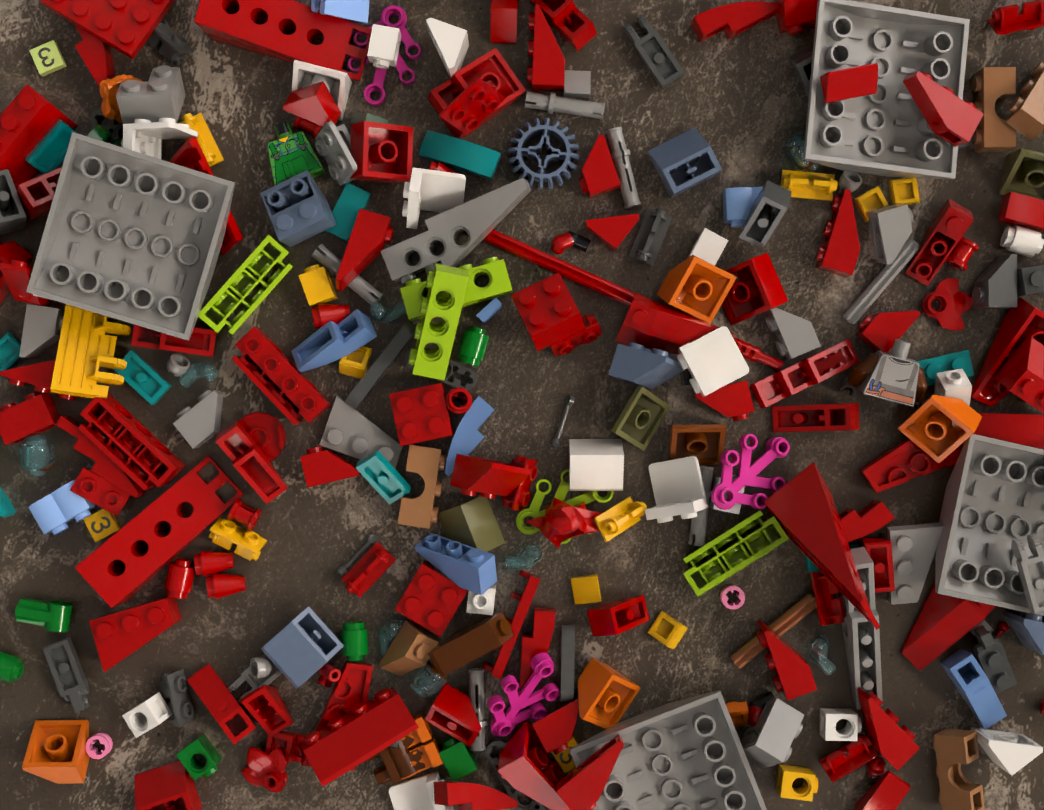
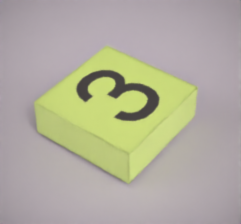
(48, 58)

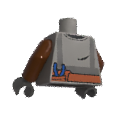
(889, 377)

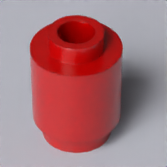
(179, 578)

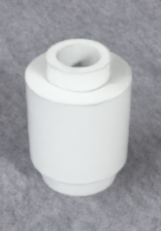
(1022, 240)

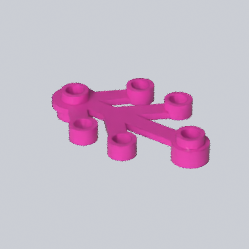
(380, 74)
(747, 473)
(504, 722)

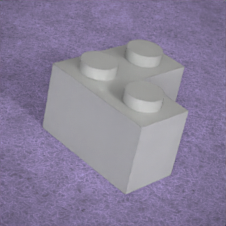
(152, 99)
(772, 736)

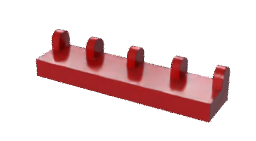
(515, 623)

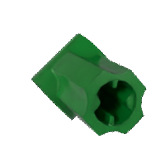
(52, 615)

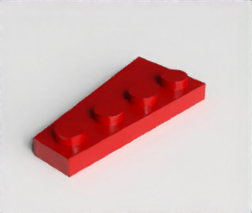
(192, 157)
(903, 463)
(347, 692)

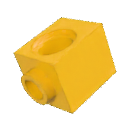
(317, 285)
(785, 778)

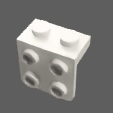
(147, 137)
(431, 192)
(712, 361)
(676, 489)
(416, 794)

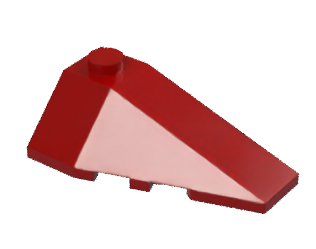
(660, 326)
(1014, 329)
(940, 626)
(530, 768)

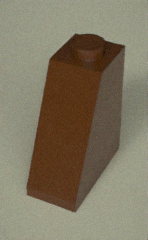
(471, 643)

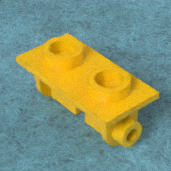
(204, 138)
(809, 184)
(620, 517)
(248, 542)

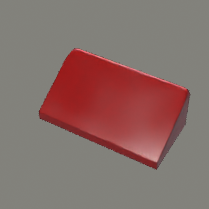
(850, 83)
(881, 553)

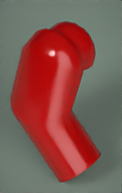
(328, 675)

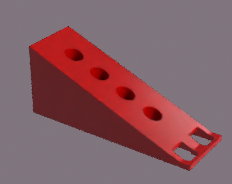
(264, 27)
(813, 524)
(124, 565)

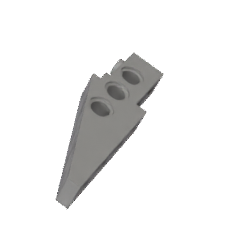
(475, 217)
(860, 636)

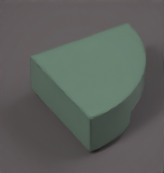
(356, 118)

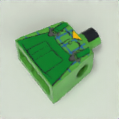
(292, 155)

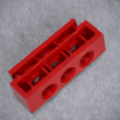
(284, 374)
(129, 443)

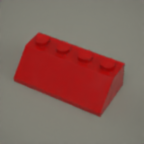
(22, 128)
(357, 735)

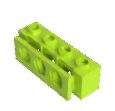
(492, 268)
(242, 283)
(434, 361)
(735, 557)

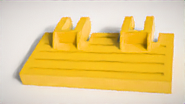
(83, 351)

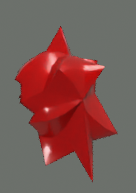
(565, 521)

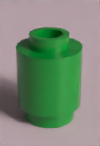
(473, 346)
(354, 641)
(10, 667)

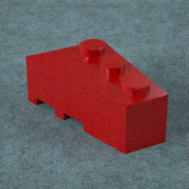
(129, 629)

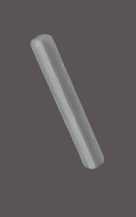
(880, 282)

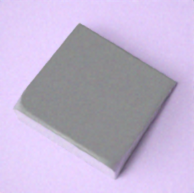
(577, 84)

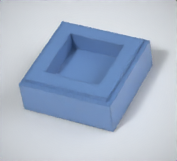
(489, 310)

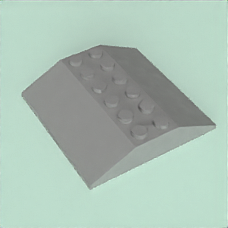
(886, 129)
(131, 237)
(986, 505)
(677, 760)

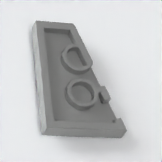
(356, 435)
(912, 556)

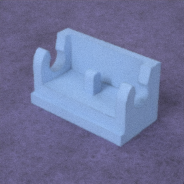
(347, 9)

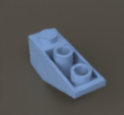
(461, 563)
(974, 687)

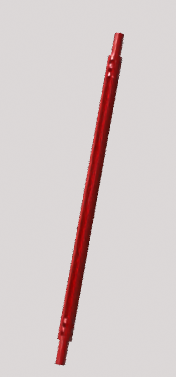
(602, 286)

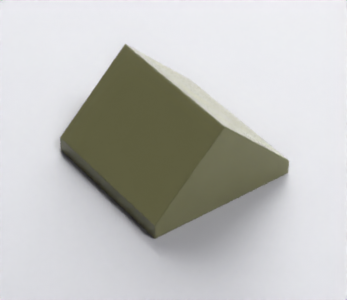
(1023, 174)
(640, 417)
(472, 524)

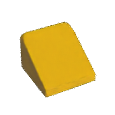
(355, 363)
(586, 589)
(667, 630)

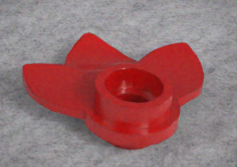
(950, 304)
(264, 767)

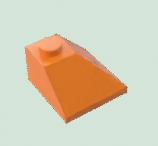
(696, 287)
(941, 425)
(604, 694)
(58, 751)

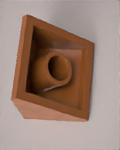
(697, 440)

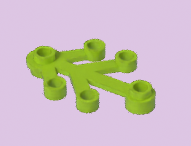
(560, 494)

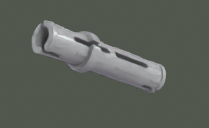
(564, 105)
(620, 157)
(358, 285)
(699, 523)
(476, 677)

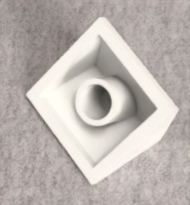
(450, 44)
(336, 81)
(596, 465)
(1008, 749)

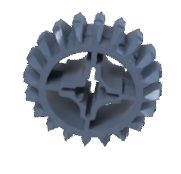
(530, 152)

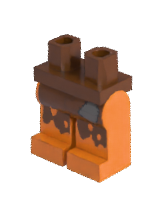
(409, 755)

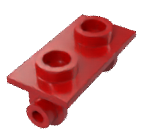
(1008, 20)
(585, 336)
(100, 492)
(520, 496)
(368, 570)
(828, 609)
(848, 758)

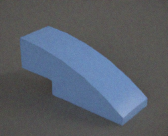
(334, 341)
(467, 433)

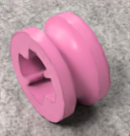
(740, 594)
(103, 738)

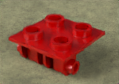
(472, 105)

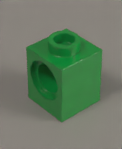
(202, 746)
(457, 758)

